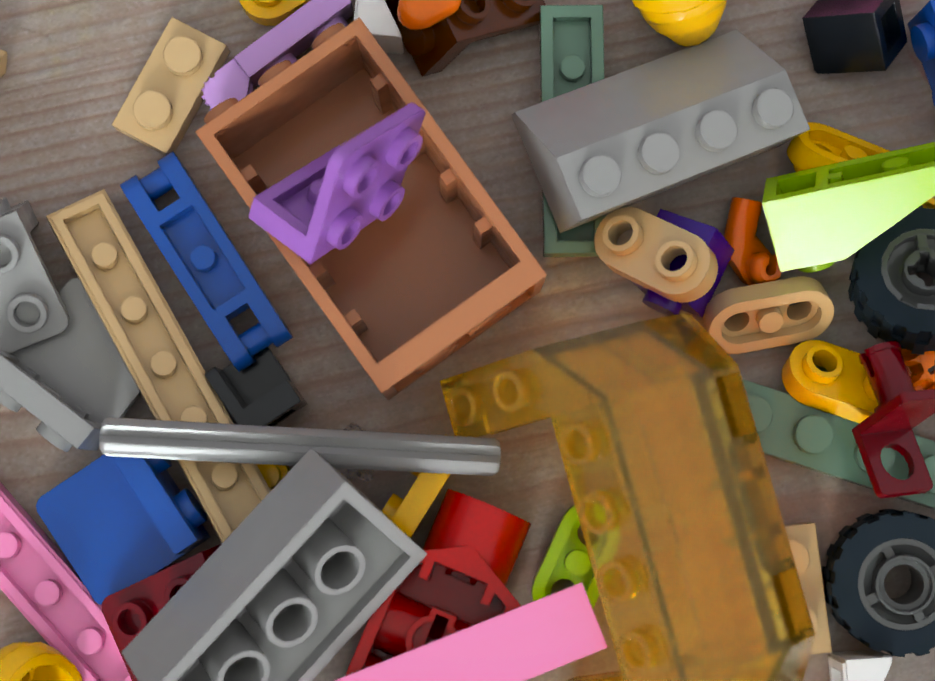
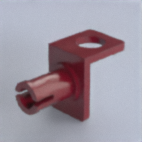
(891, 424)

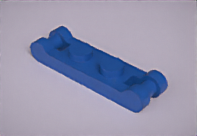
(205, 261)

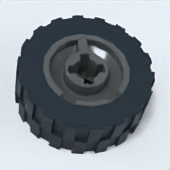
(888, 291)

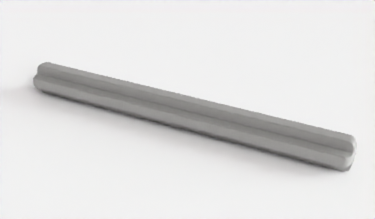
(289, 444)

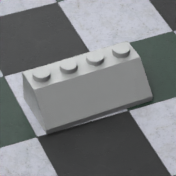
(658, 127)
(280, 586)

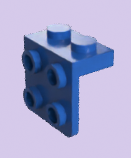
(122, 521)

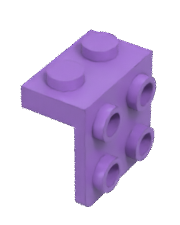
(342, 189)

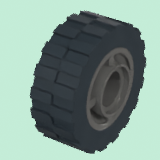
(857, 578)

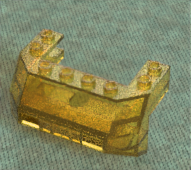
(664, 496)

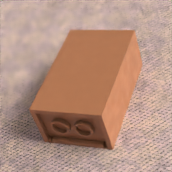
(406, 284)

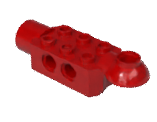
(453, 586)

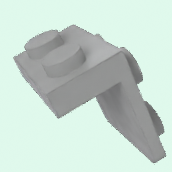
(28, 298)
(70, 377)

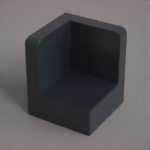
(854, 35)
(258, 393)

